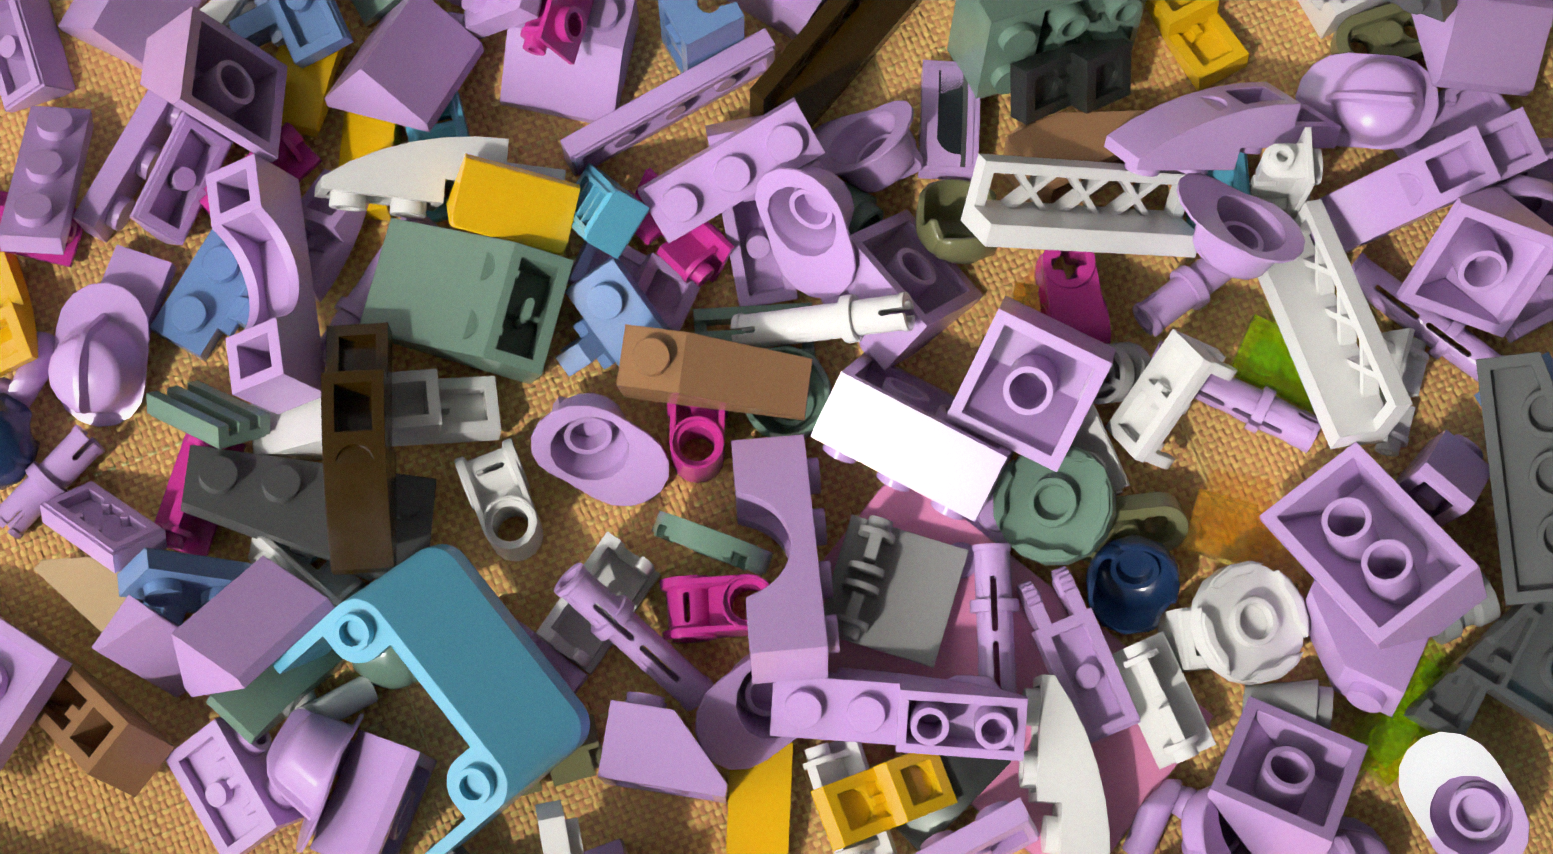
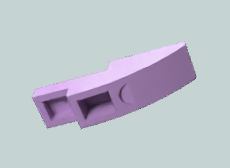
(1213, 126)
(1433, 179)
(903, 711)

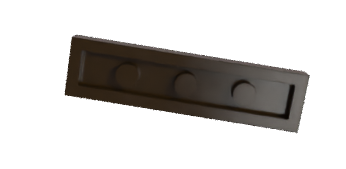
(828, 55)

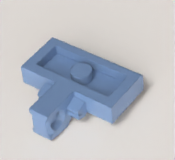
(306, 27)
(205, 301)
(607, 302)
(176, 580)

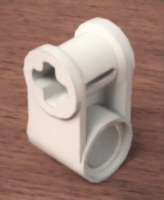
(500, 491)

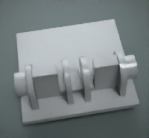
(894, 589)

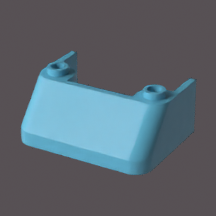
(472, 665)

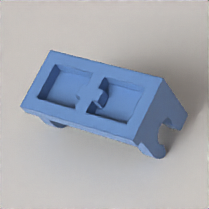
(697, 35)

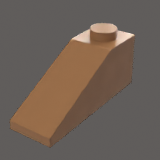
(1067, 138)
(712, 373)
(101, 729)

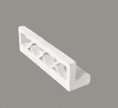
(1074, 226)
(1324, 333)

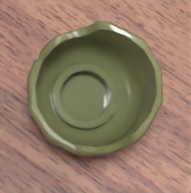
(941, 226)

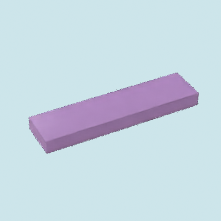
(669, 102)

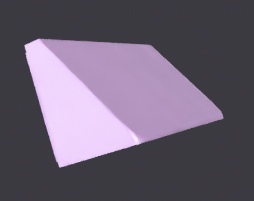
(31, 55)
(178, 178)
(143, 644)

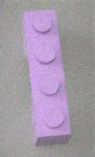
(262, 222)
(787, 618)

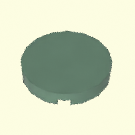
(1053, 513)
(712, 543)

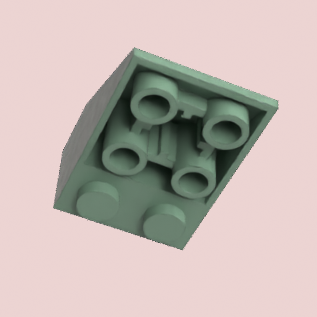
(999, 32)
(468, 297)

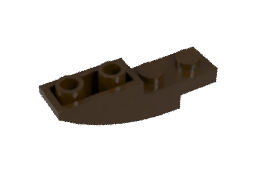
(359, 449)

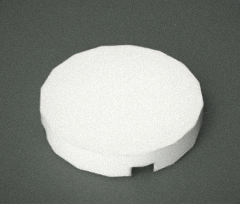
(1249, 623)

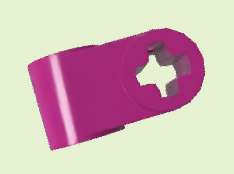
(1073, 300)
(696, 423)
(709, 606)

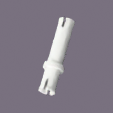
(845, 319)

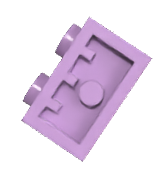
(231, 787)

